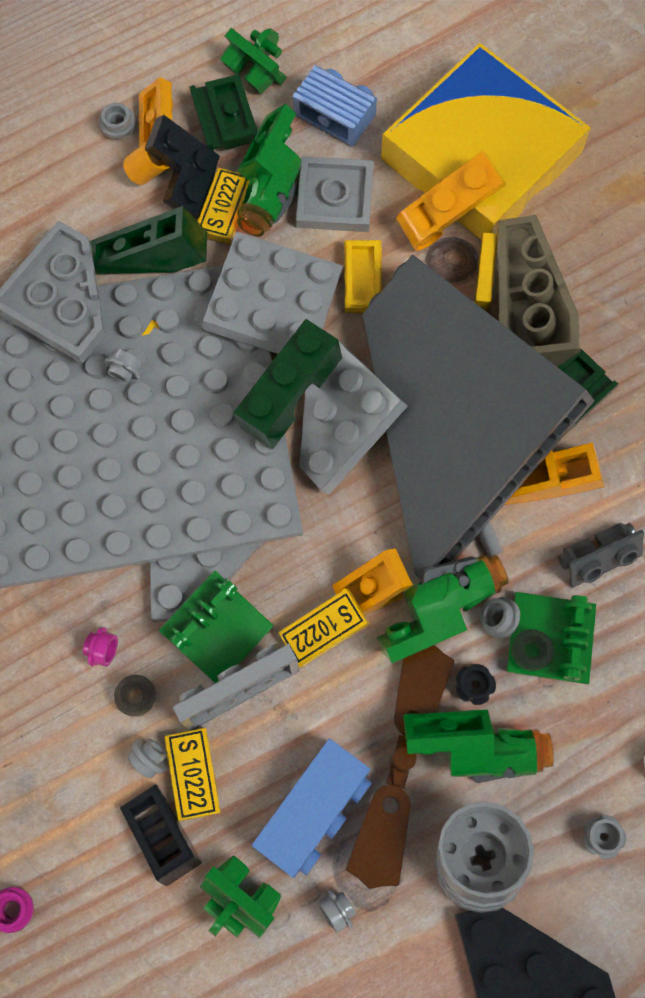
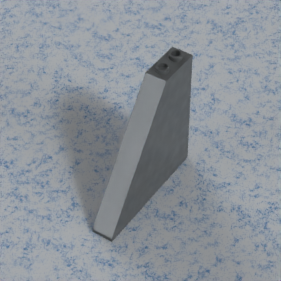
(476, 409)

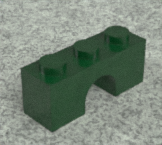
(271, 402)

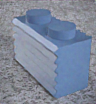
(335, 104)

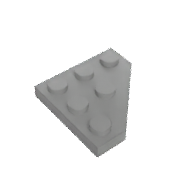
(57, 294)
(344, 420)
(180, 577)

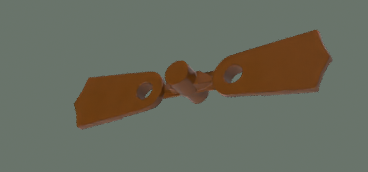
(382, 837)

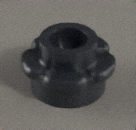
(475, 673)

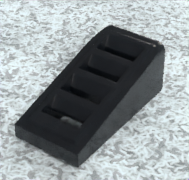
(179, 866)

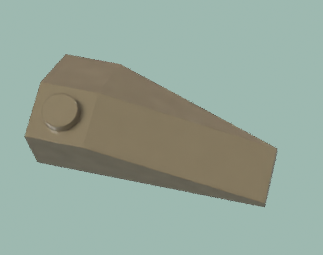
(534, 293)

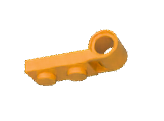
(153, 103)
(449, 201)

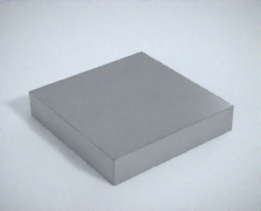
(335, 194)

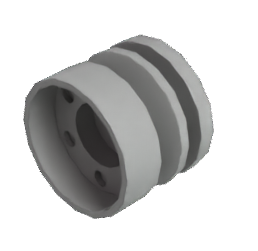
(494, 835)

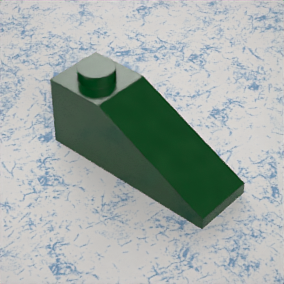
(152, 246)

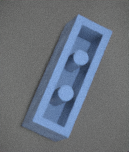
(313, 809)

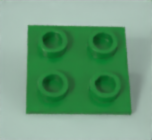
(216, 626)
(569, 628)

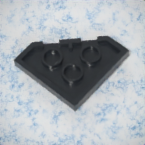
(522, 962)

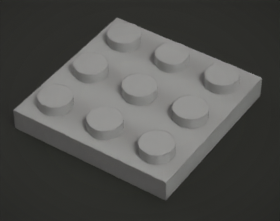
(269, 293)

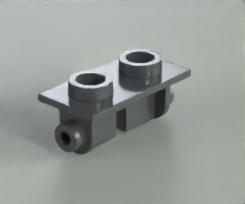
(618, 547)

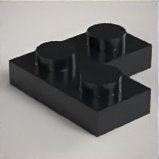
(189, 159)

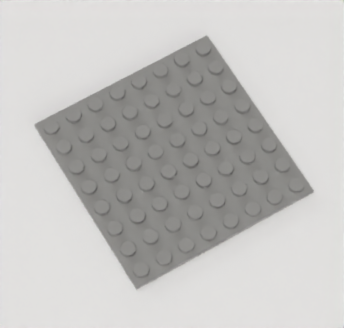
(141, 467)

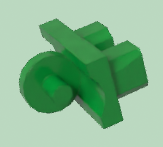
(242, 51)
(252, 911)

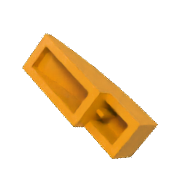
(561, 475)

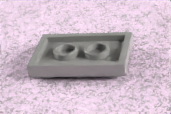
(236, 686)

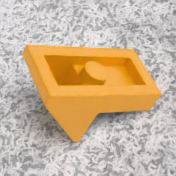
(377, 582)

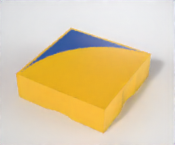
(490, 110)

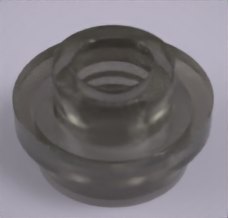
(544, 647)
(124, 688)

